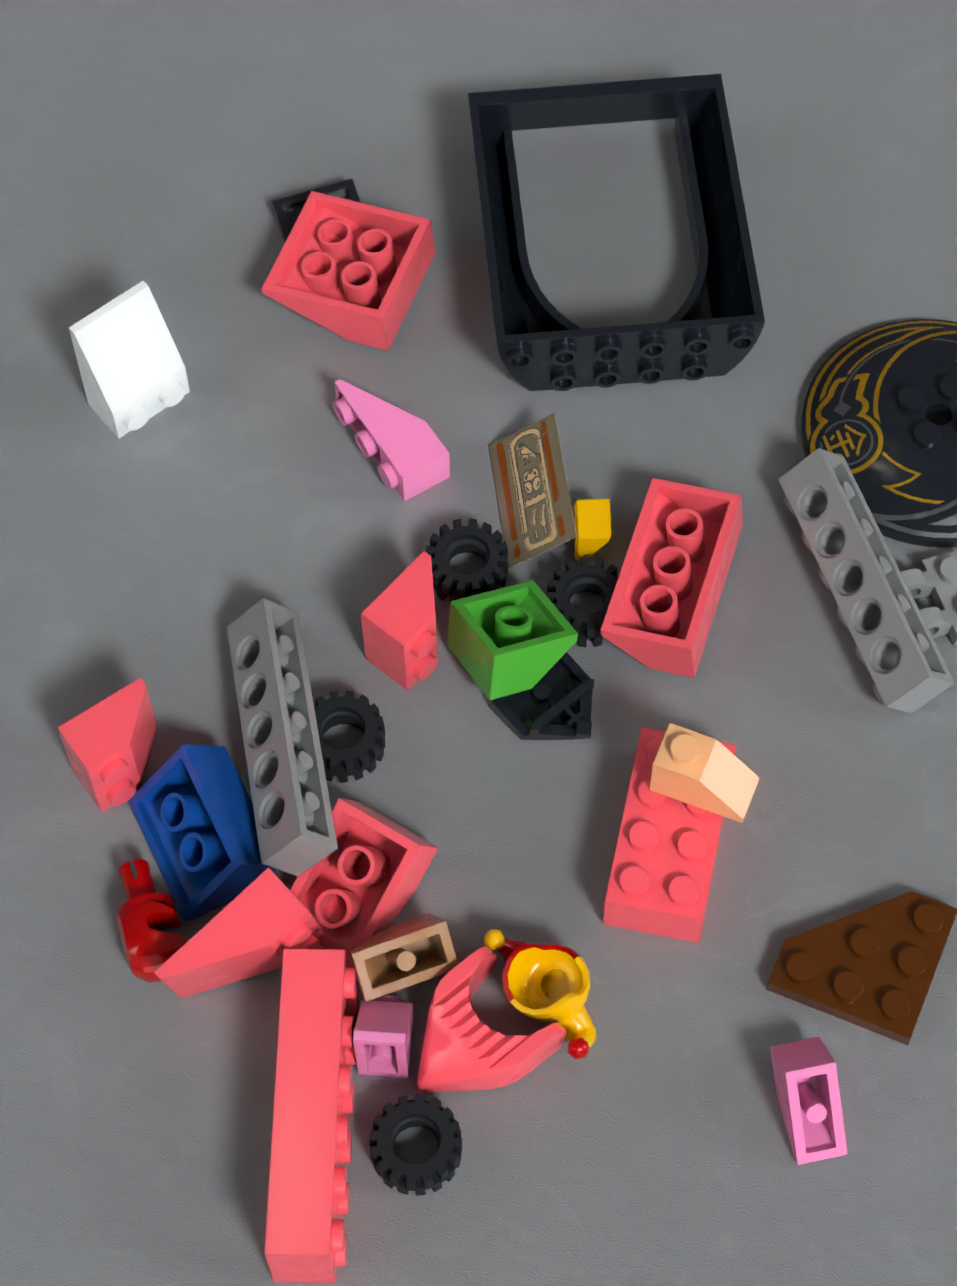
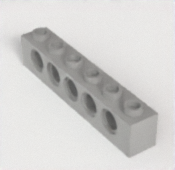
(921, 671)
(281, 739)

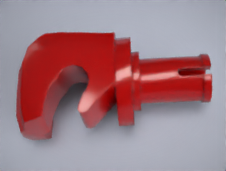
(140, 917)

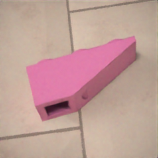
(400, 443)

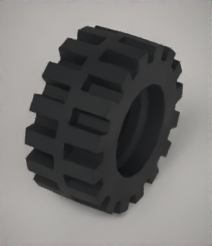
(356, 713)
(409, 1114)

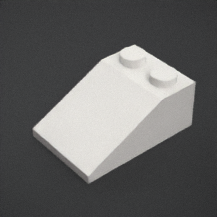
(128, 361)

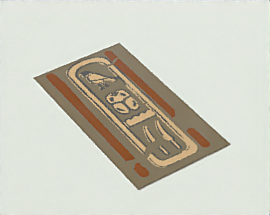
(532, 490)

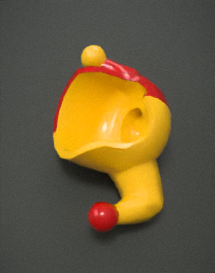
(547, 986)

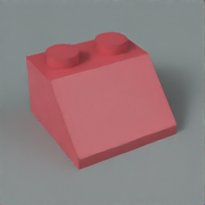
(402, 626)
(112, 745)

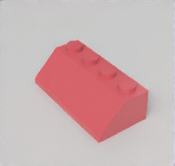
(674, 575)

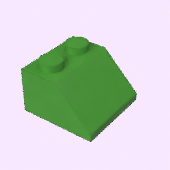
(508, 637)

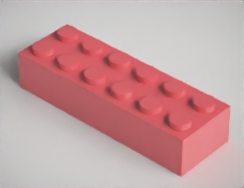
(309, 1123)

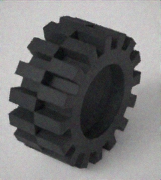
(467, 540)
(579, 579)

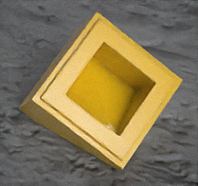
(592, 526)

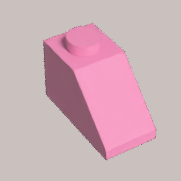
(384, 1037)
(809, 1099)

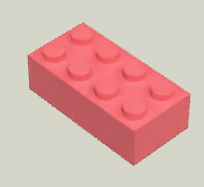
(661, 856)

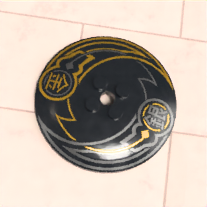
(873, 412)

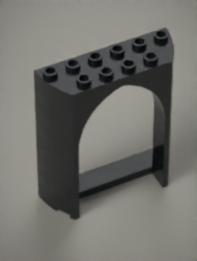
(724, 306)

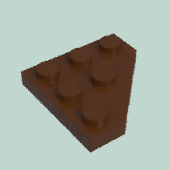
(869, 964)

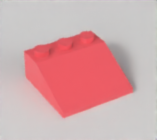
(352, 267)

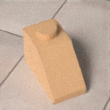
(702, 774)

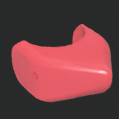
(465, 1052)

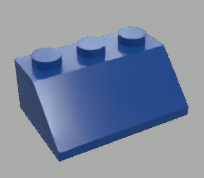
(200, 828)

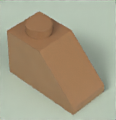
(403, 956)

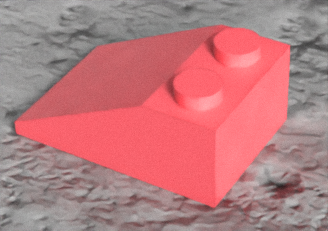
(365, 879)
(242, 939)

